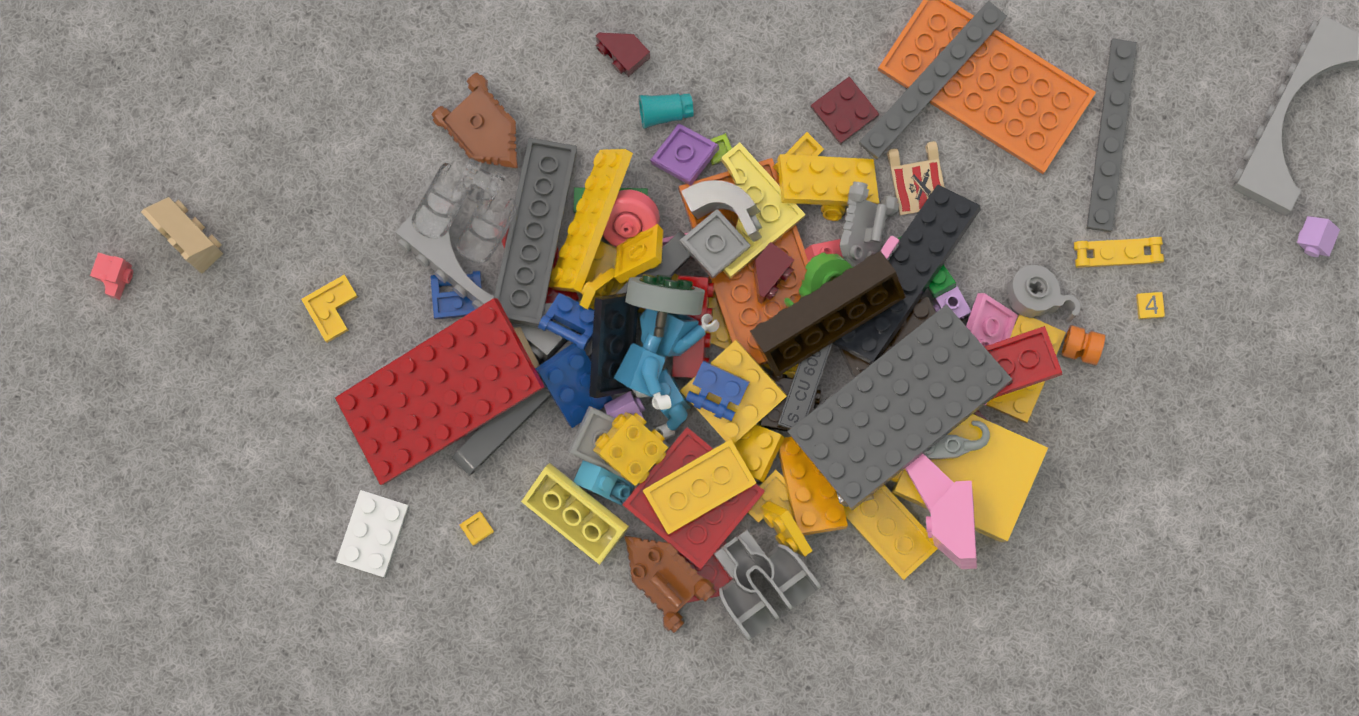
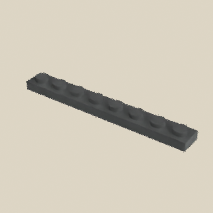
(932, 80)
(1111, 135)

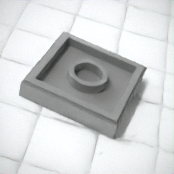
(714, 243)

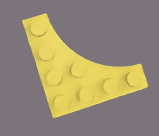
(774, 215)

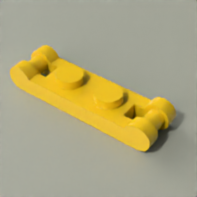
(1118, 252)

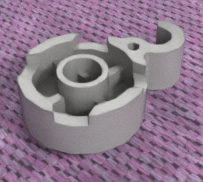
(1047, 296)

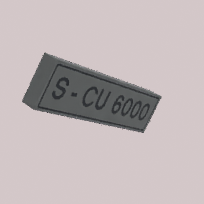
(803, 388)

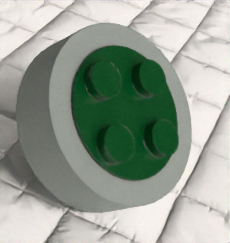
(665, 297)

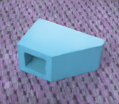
(603, 483)

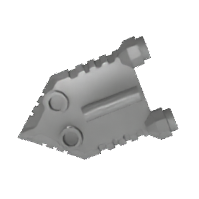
(864, 224)

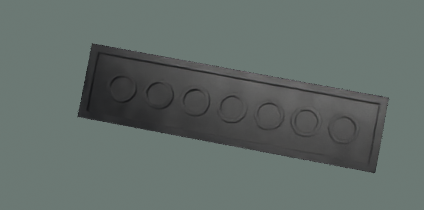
(916, 261)

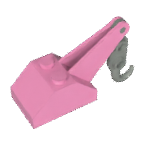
(949, 502)

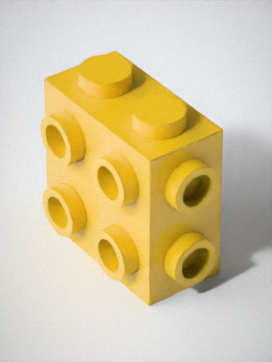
(631, 447)

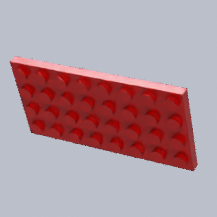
(439, 391)

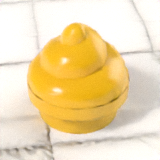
(833, 212)

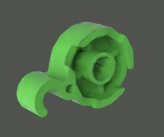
(820, 270)

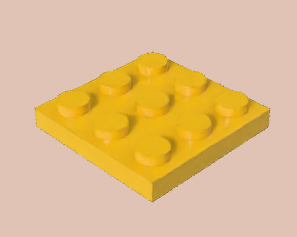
(758, 400)

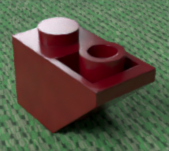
(624, 50)
(769, 270)

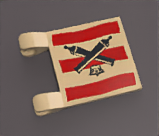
(915, 181)

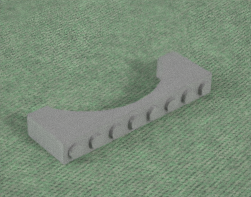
(1265, 171)
(441, 258)

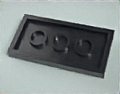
(612, 336)

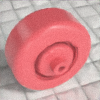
(630, 216)

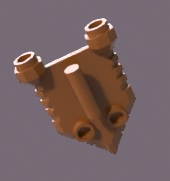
(481, 126)
(665, 578)

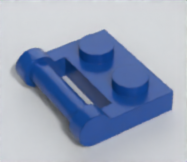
(450, 303)
(571, 315)

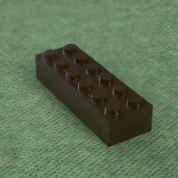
(828, 313)

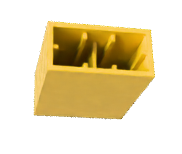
(998, 472)

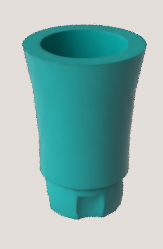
(664, 108)

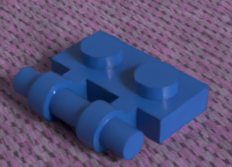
(721, 383)

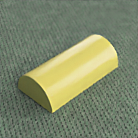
(575, 513)

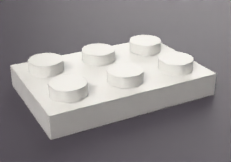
(372, 533)

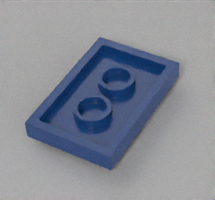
(568, 382)

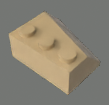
(184, 233)

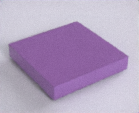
(684, 154)

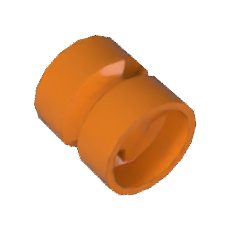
(1083, 345)

